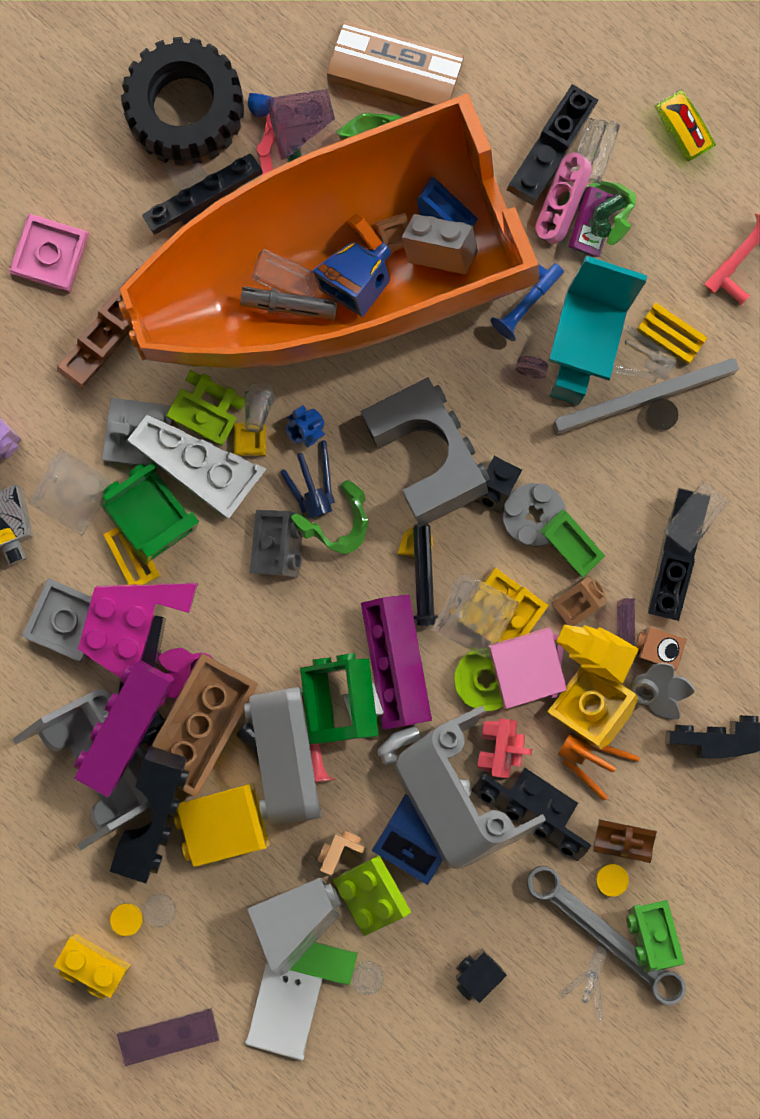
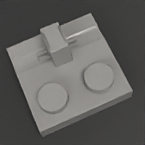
(122, 421)

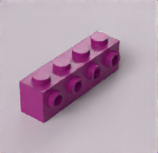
(396, 661)
(123, 728)

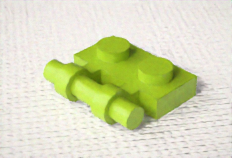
(201, 416)

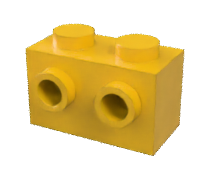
(92, 966)

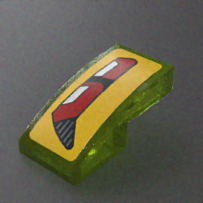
(685, 124)

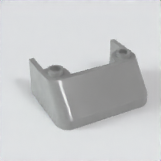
(71, 728)
(284, 756)
(443, 803)

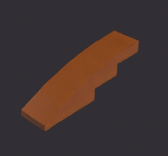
(96, 342)

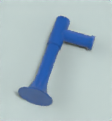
(507, 324)

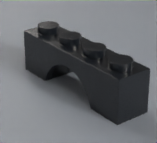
(159, 781)

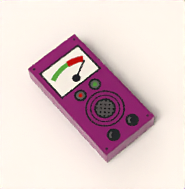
(582, 236)

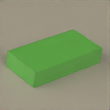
(572, 543)
(327, 963)

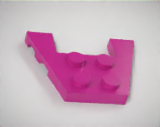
(122, 620)

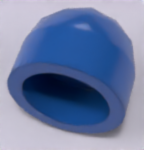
(257, 104)

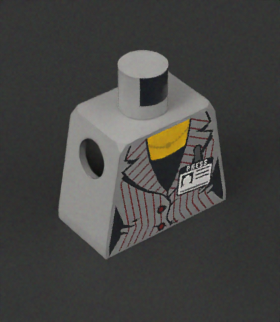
(14, 524)

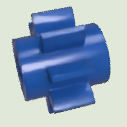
(305, 426)

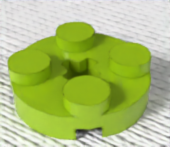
(469, 690)

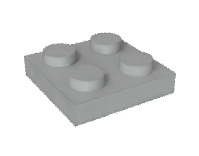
(59, 619)

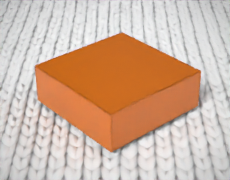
(364, 232)

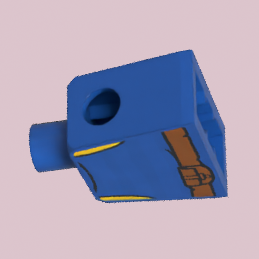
(354, 276)

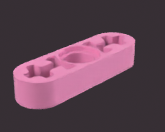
(559, 185)

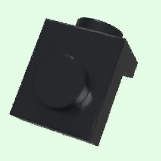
(501, 482)

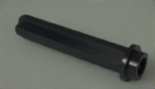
(424, 576)

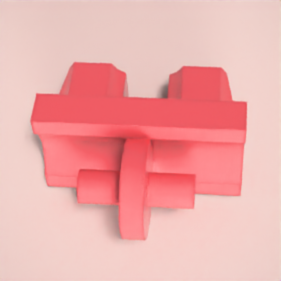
(508, 747)

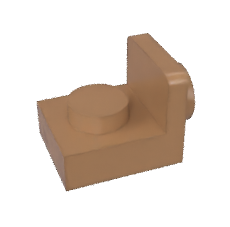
(580, 601)

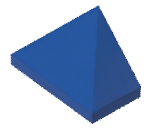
(440, 203)

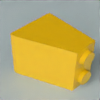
(222, 825)

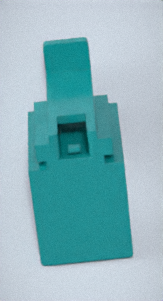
(591, 325)

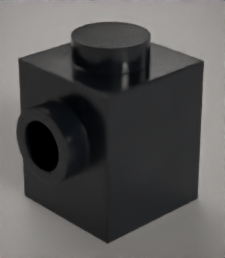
(478, 975)

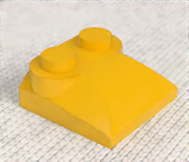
(594, 707)

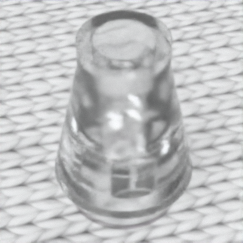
(258, 403)

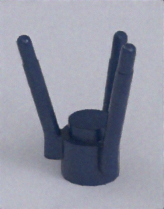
(315, 502)

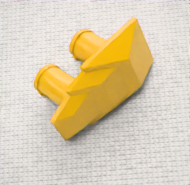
(598, 651)

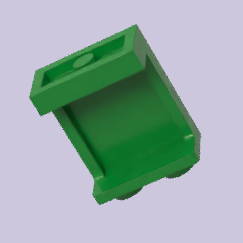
(147, 512)

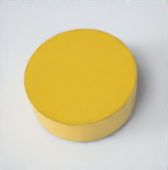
(612, 880)
(126, 919)

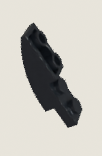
(552, 145)
(672, 570)
(715, 743)

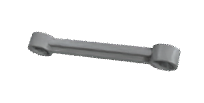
(603, 933)

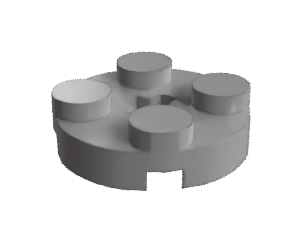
(516, 509)

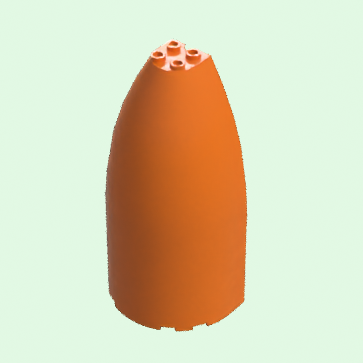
(190, 290)

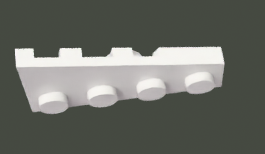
(205, 470)

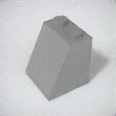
(294, 922)

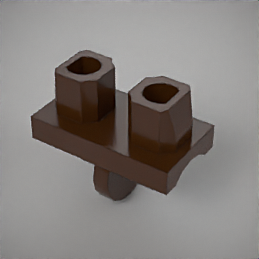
(624, 841)

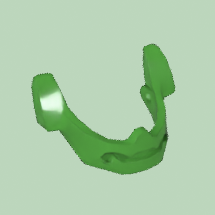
(363, 123)
(621, 225)
(360, 523)

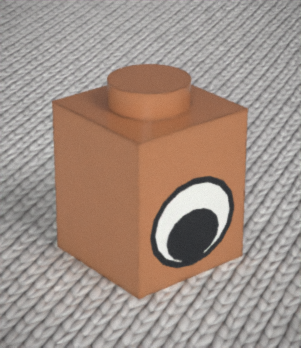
(660, 647)

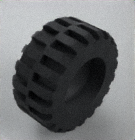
(178, 62)

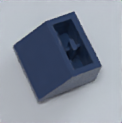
(408, 843)

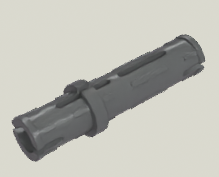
(288, 303)

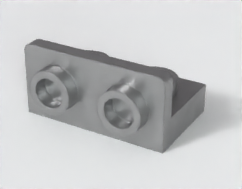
(276, 544)

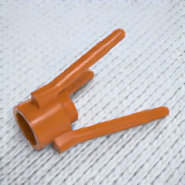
(577, 750)

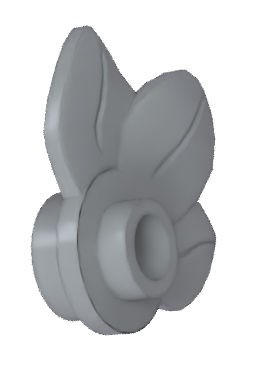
(663, 691)

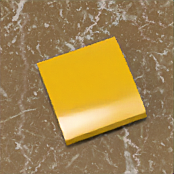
(529, 607)

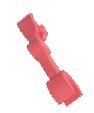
(265, 146)

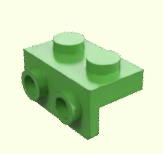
(655, 936)

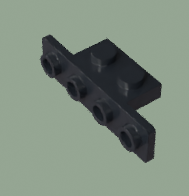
(199, 197)
(531, 798)

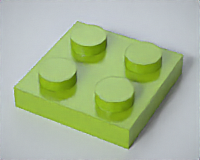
(371, 895)

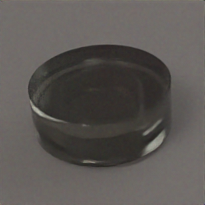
(661, 415)

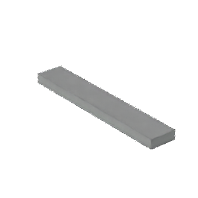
(645, 396)

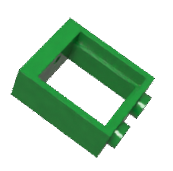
(318, 699)

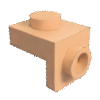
(331, 853)

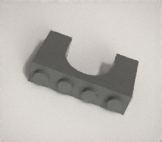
(422, 409)

